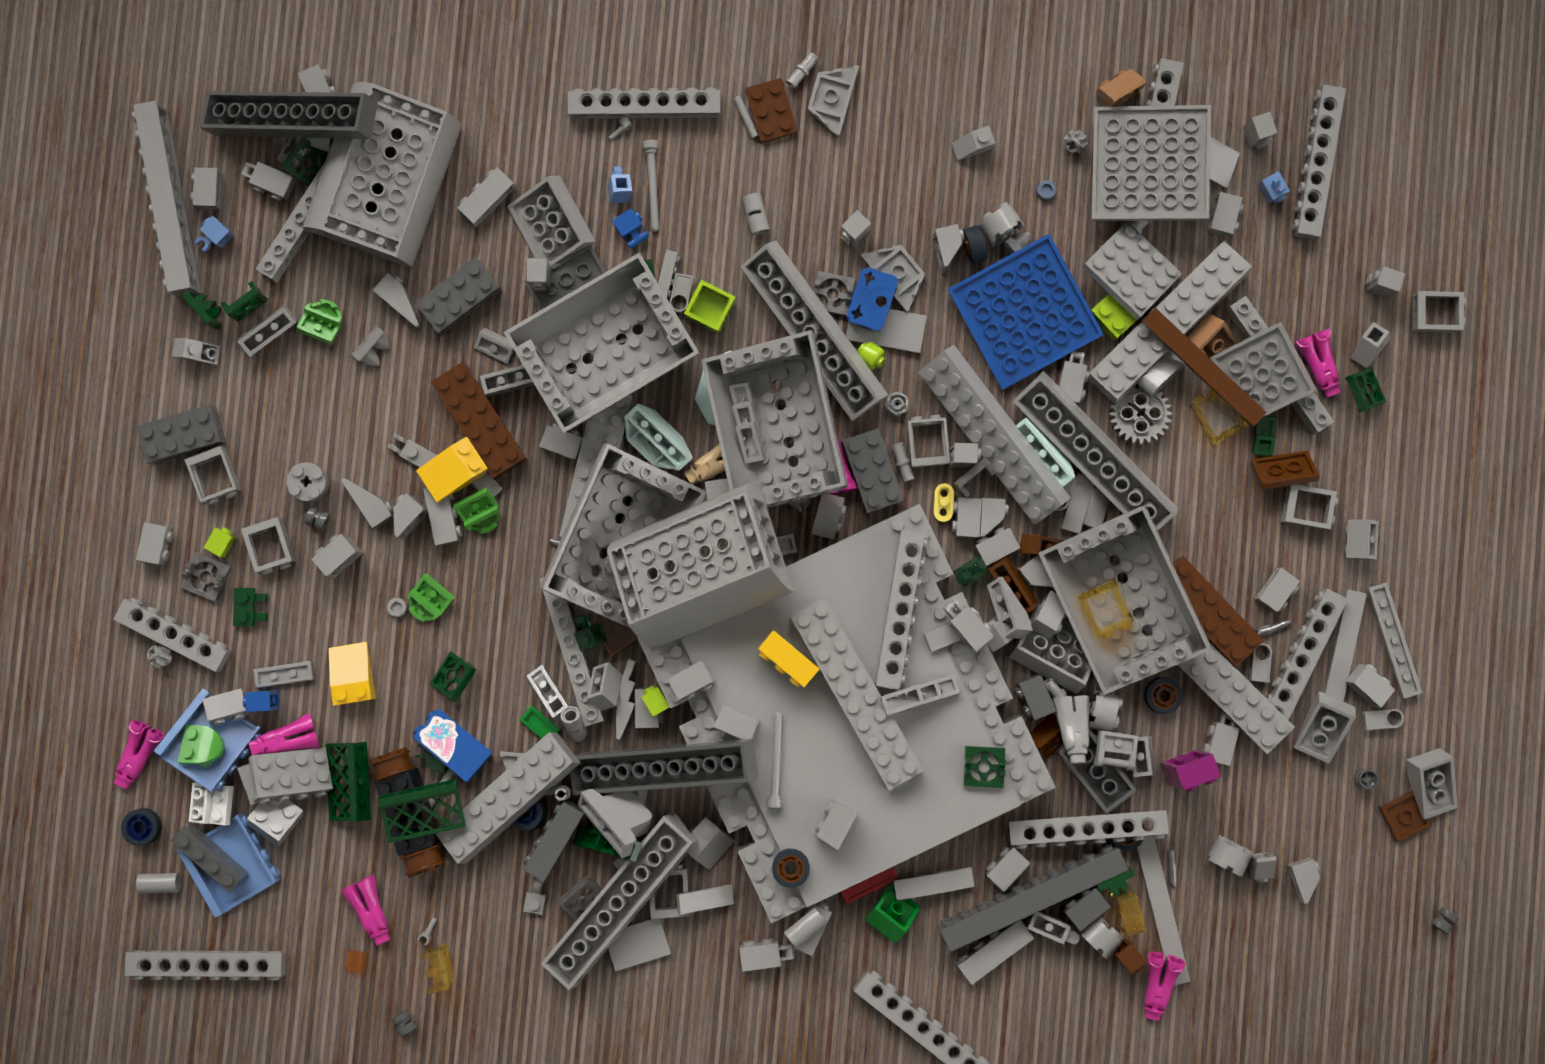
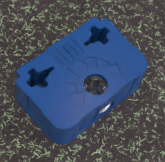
(865, 297)

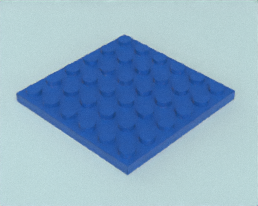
(1025, 311)

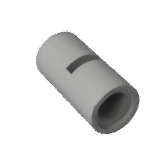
(756, 213)
(573, 723)
(158, 883)
(805, 927)

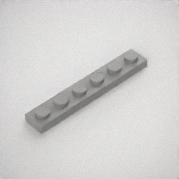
(1394, 640)

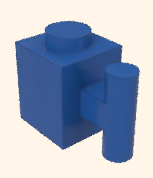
(628, 225)

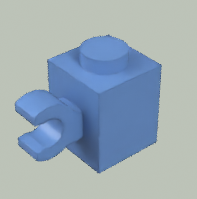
(619, 186)
(1274, 188)
(215, 233)

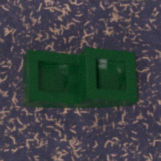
(1264, 436)

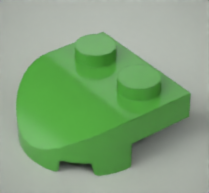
(321, 321)
(479, 511)
(428, 599)
(200, 746)

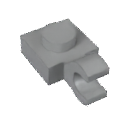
(535, 900)

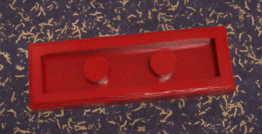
(869, 885)

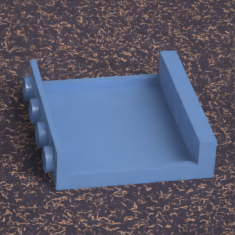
(235, 736)
(245, 848)

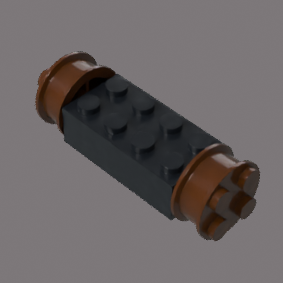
(423, 851)

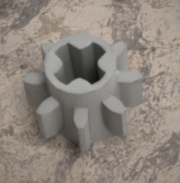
(1075, 141)
(159, 656)

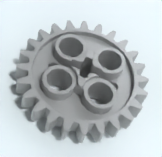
(1127, 426)

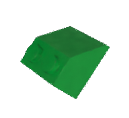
(891, 915)

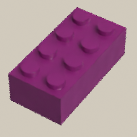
(1191, 770)

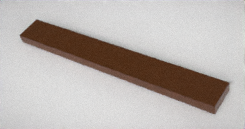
(1203, 367)

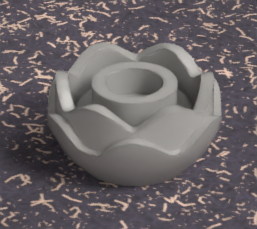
(901, 399)

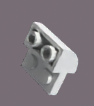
(211, 807)

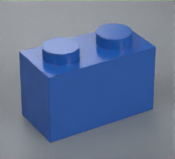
(261, 701)

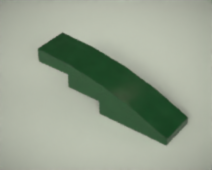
(594, 841)

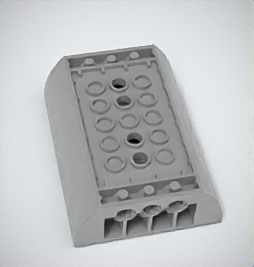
(408, 179)
(589, 324)
(805, 418)
(593, 527)
(1151, 585)
(700, 587)

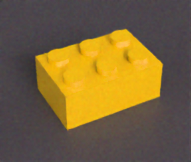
(787, 659)

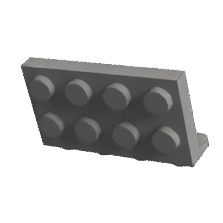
(290, 775)

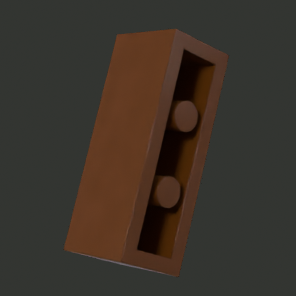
(1006, 569)

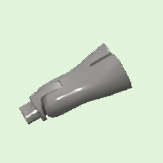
(1074, 725)

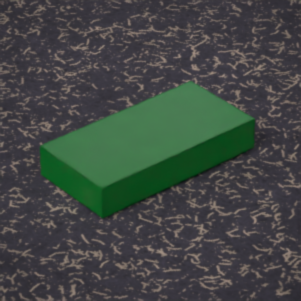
(538, 722)

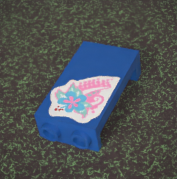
(452, 745)

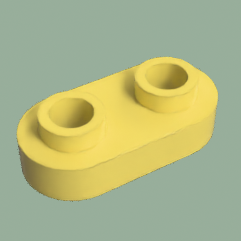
(943, 502)

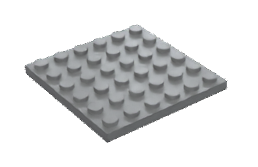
(1151, 163)

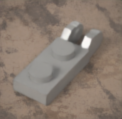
(412, 451)

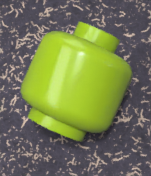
(872, 355)

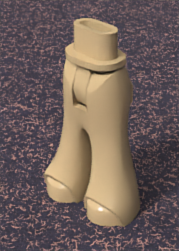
(706, 466)

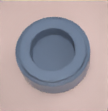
(1046, 190)

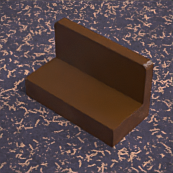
(1047, 735)

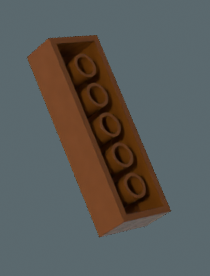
(479, 420)
(1219, 620)

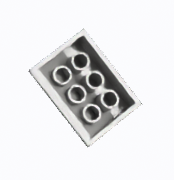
(551, 221)
(1055, 657)

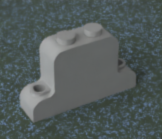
(618, 817)

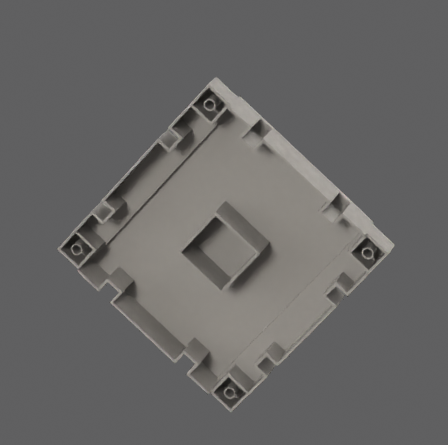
(819, 746)

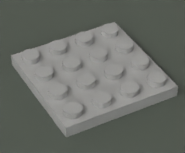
(1132, 270)
(1267, 368)

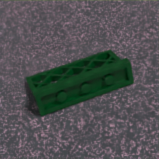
(357, 782)
(417, 794)

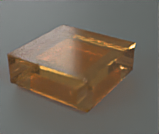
(356, 961)

